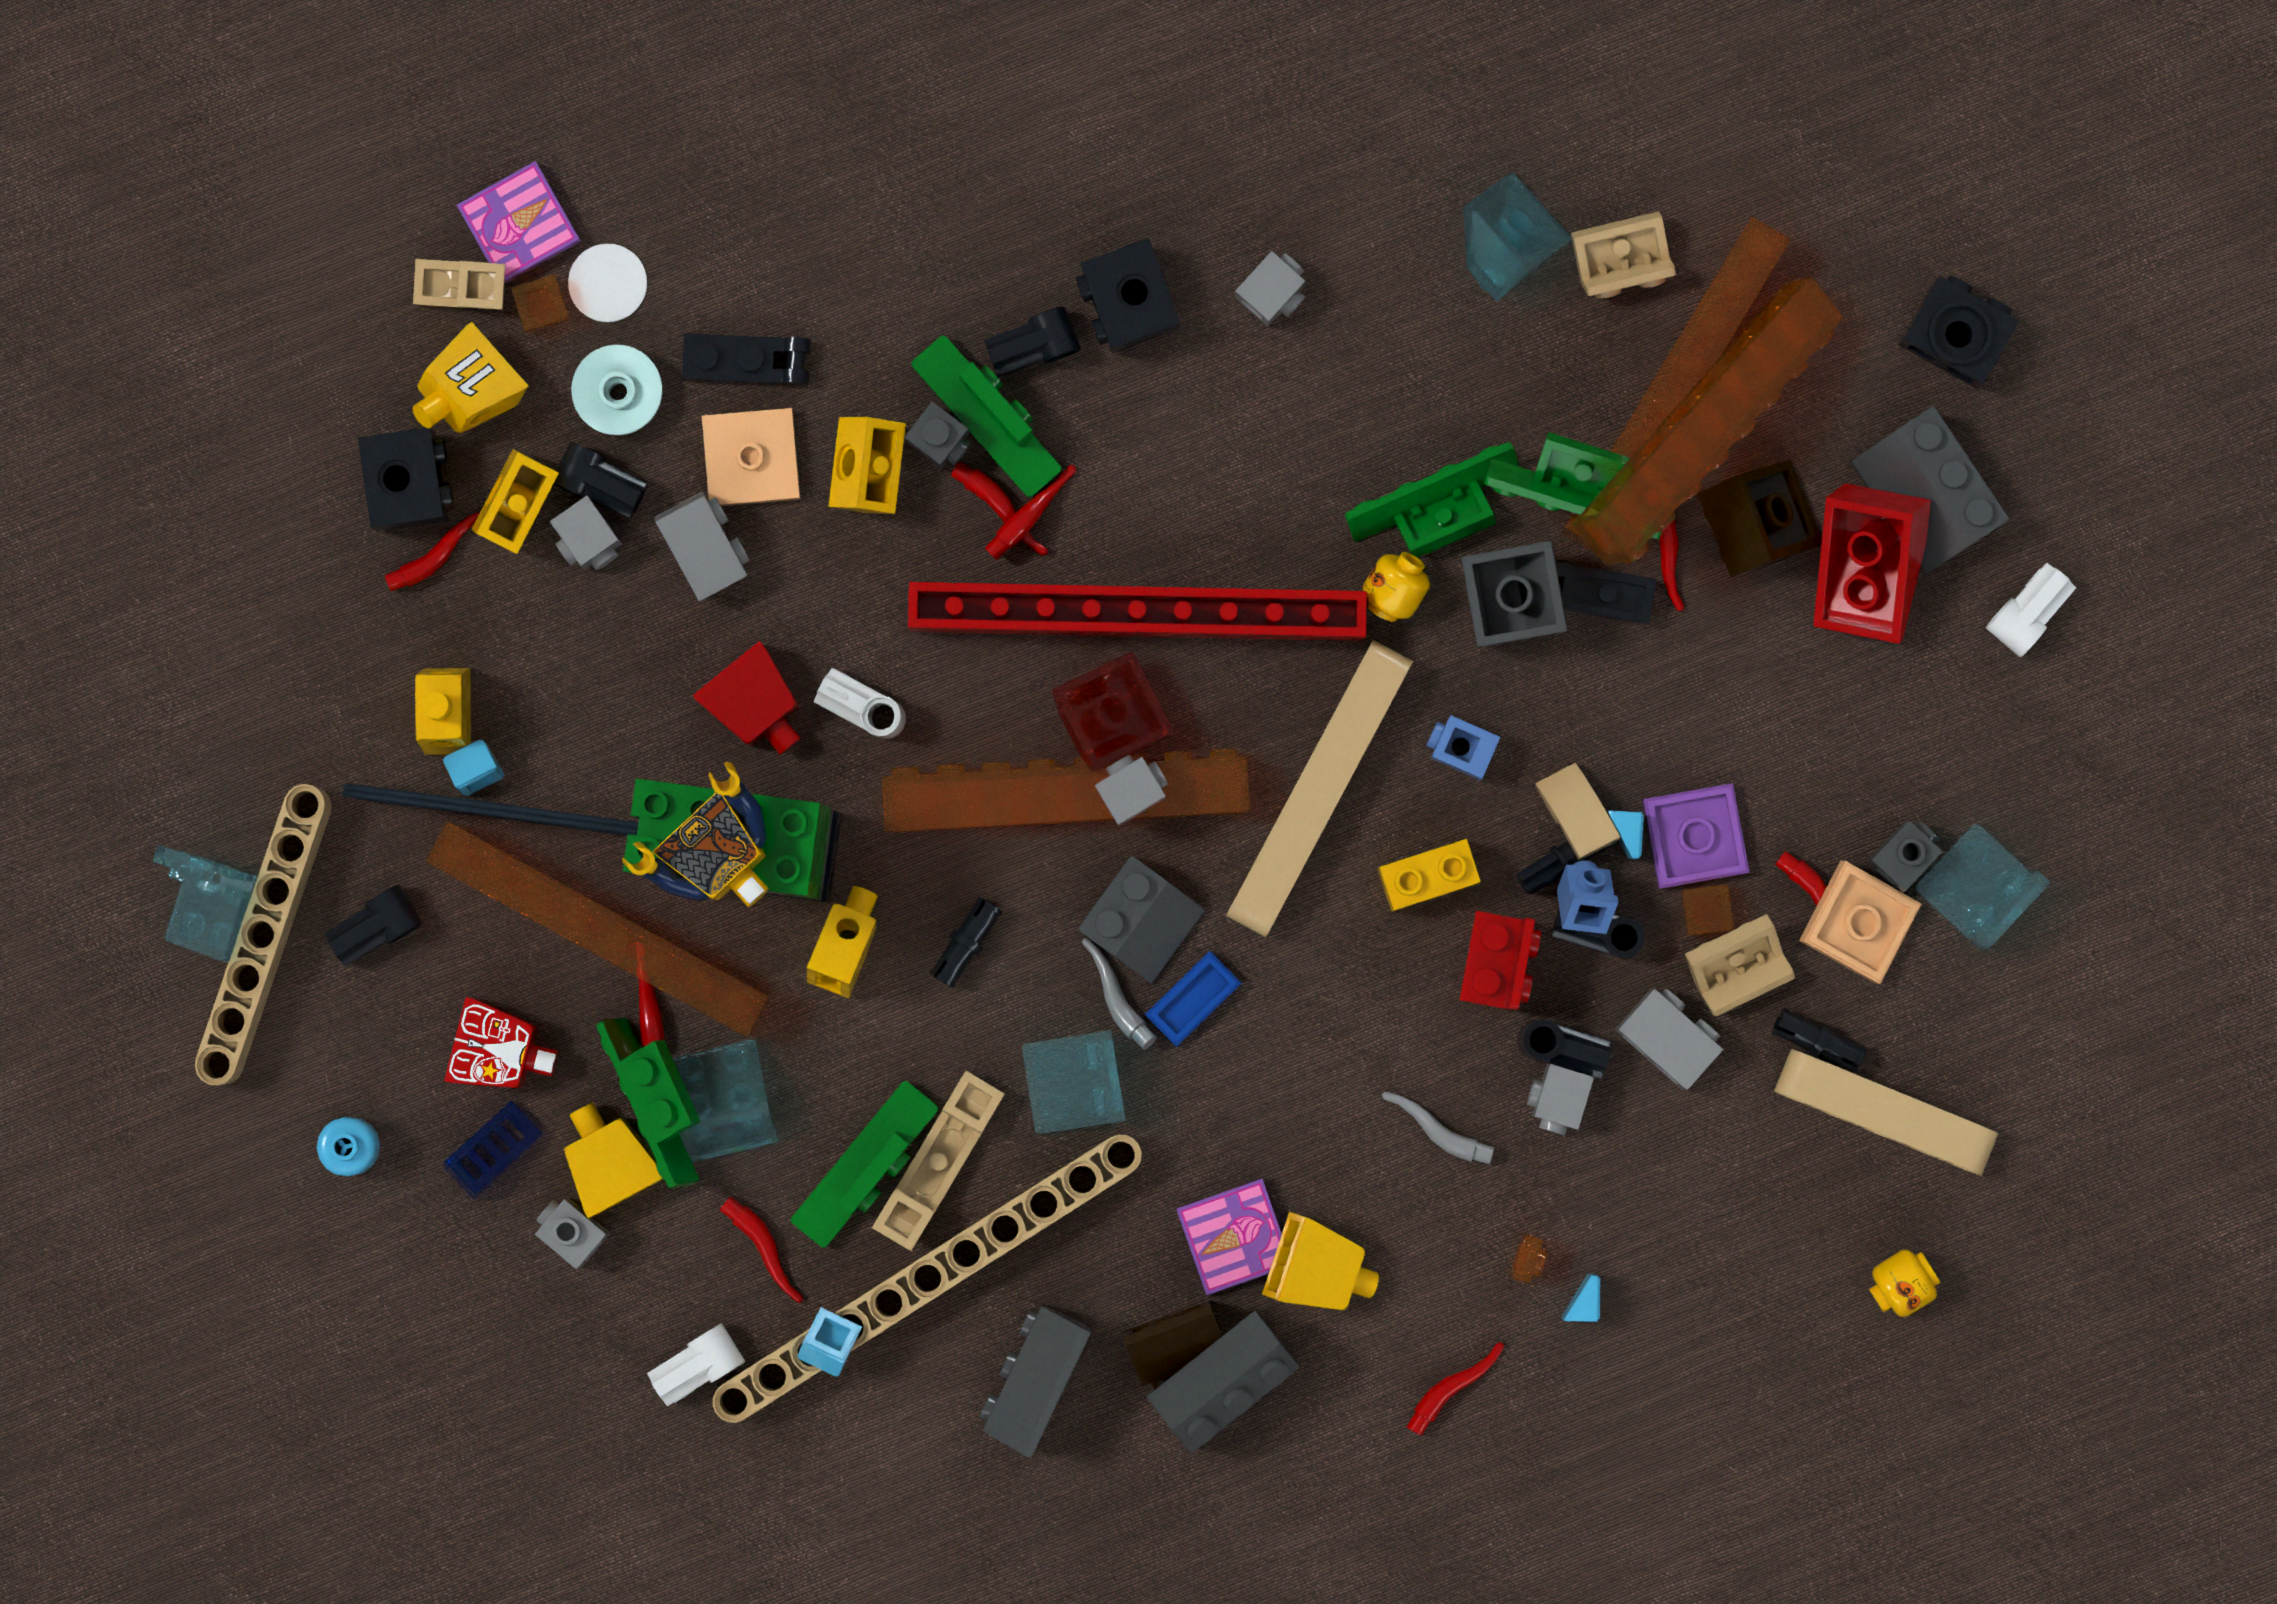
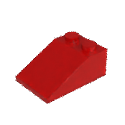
(1870, 561)

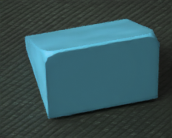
(473, 768)
(1630, 829)
(1586, 1301)
(829, 1342)

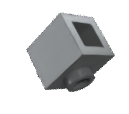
(1272, 288)
(585, 535)
(1131, 788)
(1559, 1098)
(570, 1232)

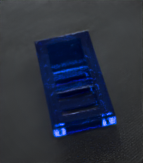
(465, 1180)

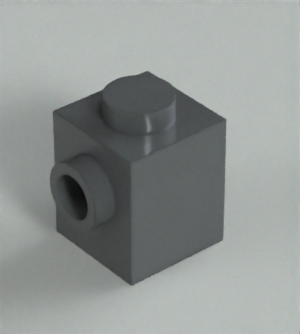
(938, 437)
(1905, 854)

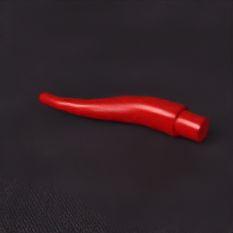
(994, 496)
(1025, 518)
(1669, 550)
(429, 564)
(1802, 875)
(649, 1014)
(758, 1232)
(1440, 1393)

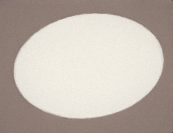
(607, 282)

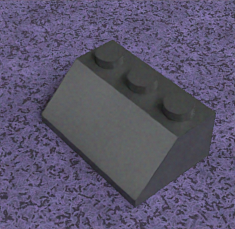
(1930, 464)
(1034, 1379)
(1223, 1382)

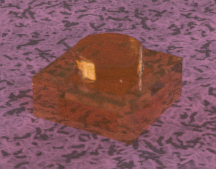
(540, 303)
(1707, 910)
(1528, 1259)

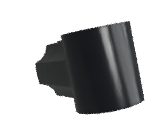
(1044, 338)
(589, 475)
(382, 921)
(1599, 941)
(1568, 1048)

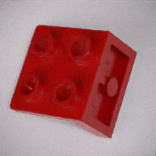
(1499, 960)

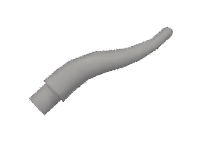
(1122, 1013)
(1450, 1142)

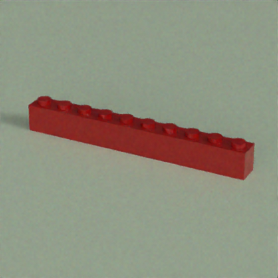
(1137, 611)

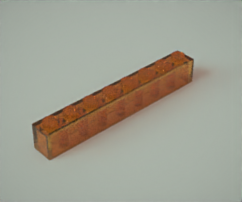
(1702, 337)
(1708, 422)
(1053, 793)
(599, 929)

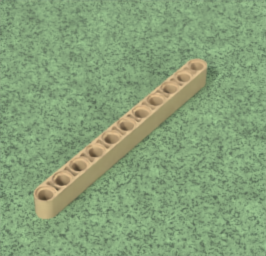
(951, 1273)

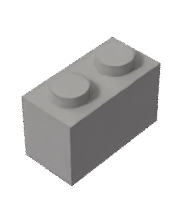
(702, 545)
(1670, 1038)

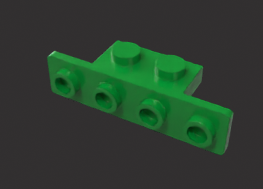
(990, 419)
(1564, 478)
(1434, 508)
(656, 1095)
(864, 1164)

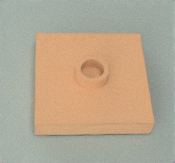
(751, 457)
(1860, 922)

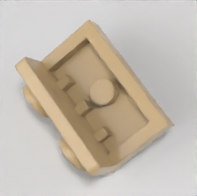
(1622, 255)
(1739, 966)

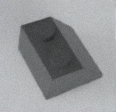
(1514, 594)
(1141, 919)

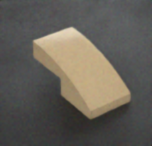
(459, 284)
(1577, 811)

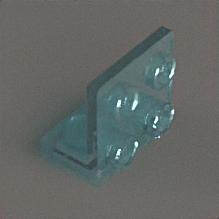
(1980, 887)
(207, 904)
(1073, 1082)
(729, 1100)

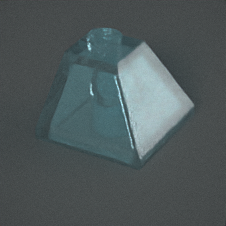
(1509, 236)

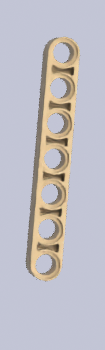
(1319, 788)
(246, 951)

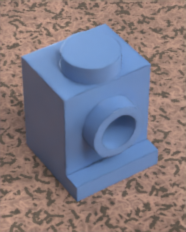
(1480, 743)
(1587, 886)

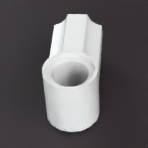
(2024, 618)
(857, 703)
(703, 1361)

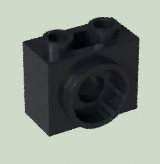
(1117, 321)
(1984, 323)
(424, 498)

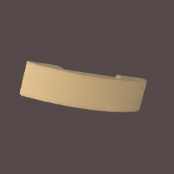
(938, 1161)

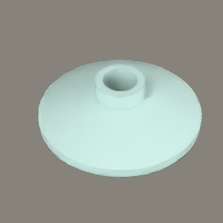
(601, 372)

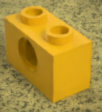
(867, 465)
(515, 501)
(1428, 875)

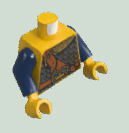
(711, 848)

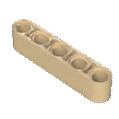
(1886, 1112)

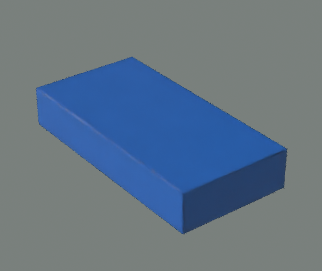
(1193, 998)

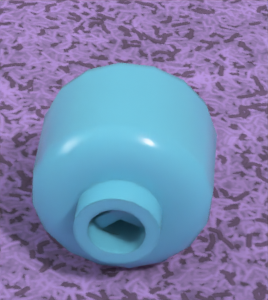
(364, 1146)

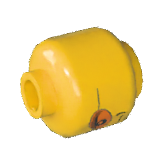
(1396, 586)
(1904, 1283)

